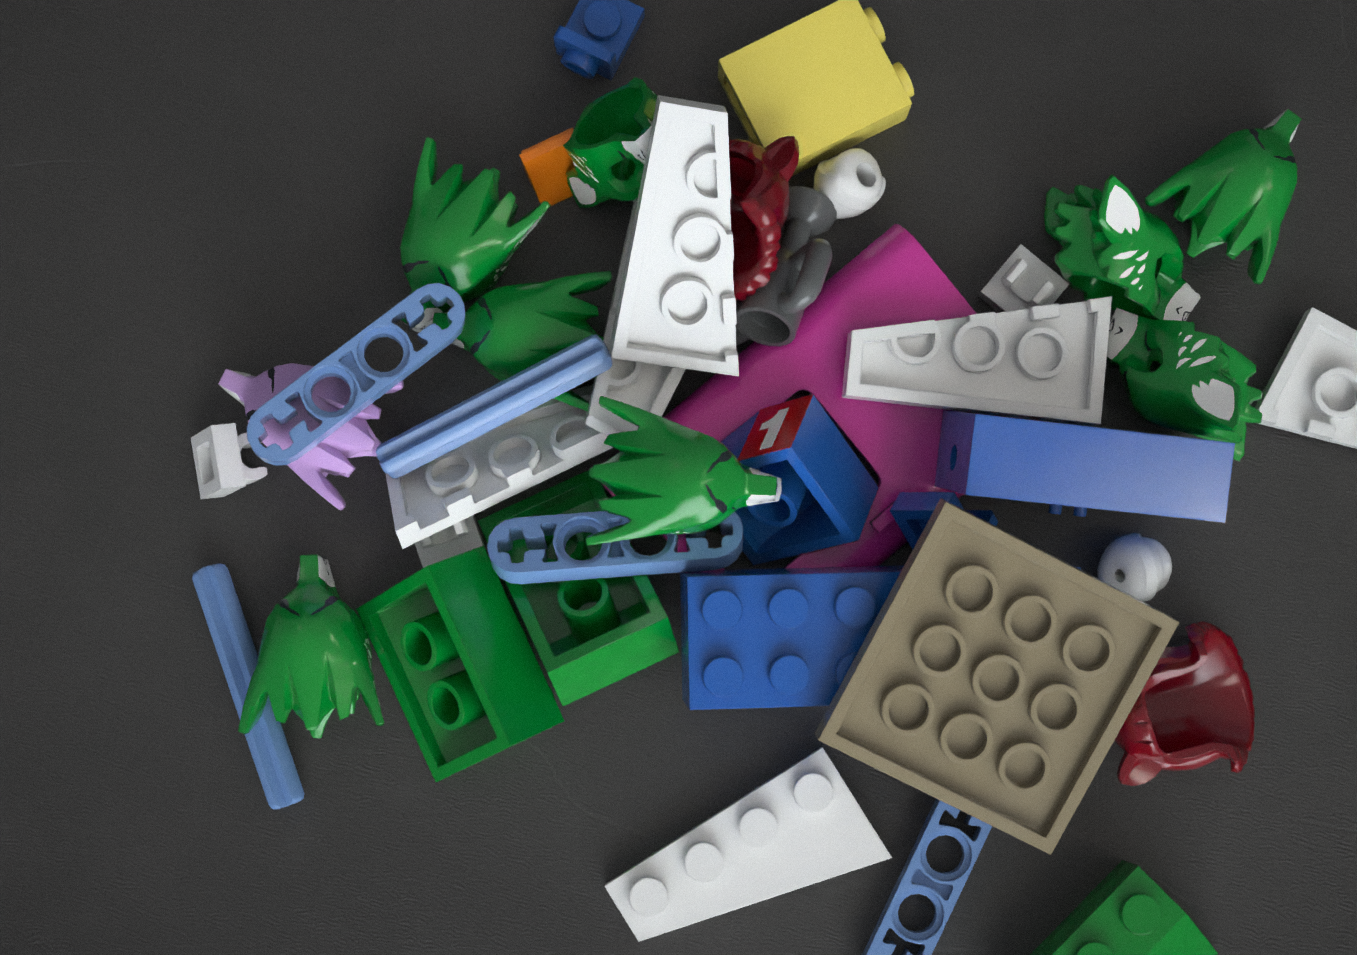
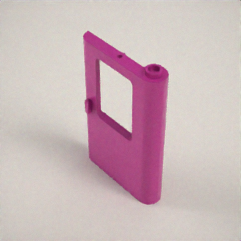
(880, 287)

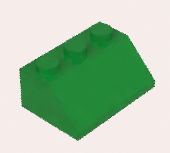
(459, 663)
(1126, 917)

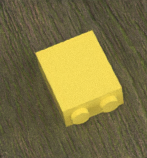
(818, 83)

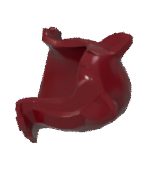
(758, 208)
(1190, 710)

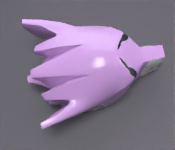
(330, 395)

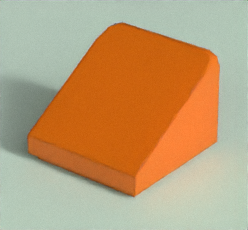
(547, 168)

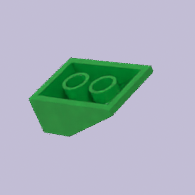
(588, 627)

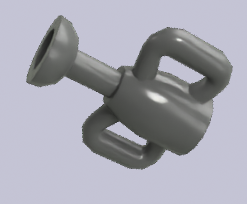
(778, 307)

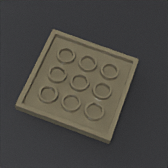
(995, 677)

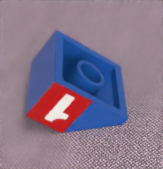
(822, 482)

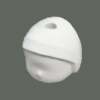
(850, 182)
(1135, 566)

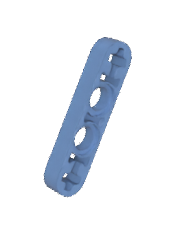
(350, 365)
(613, 559)
(920, 878)

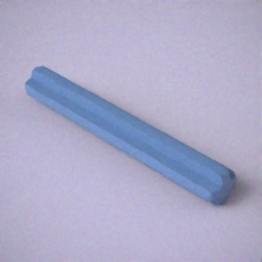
(494, 406)
(238, 663)

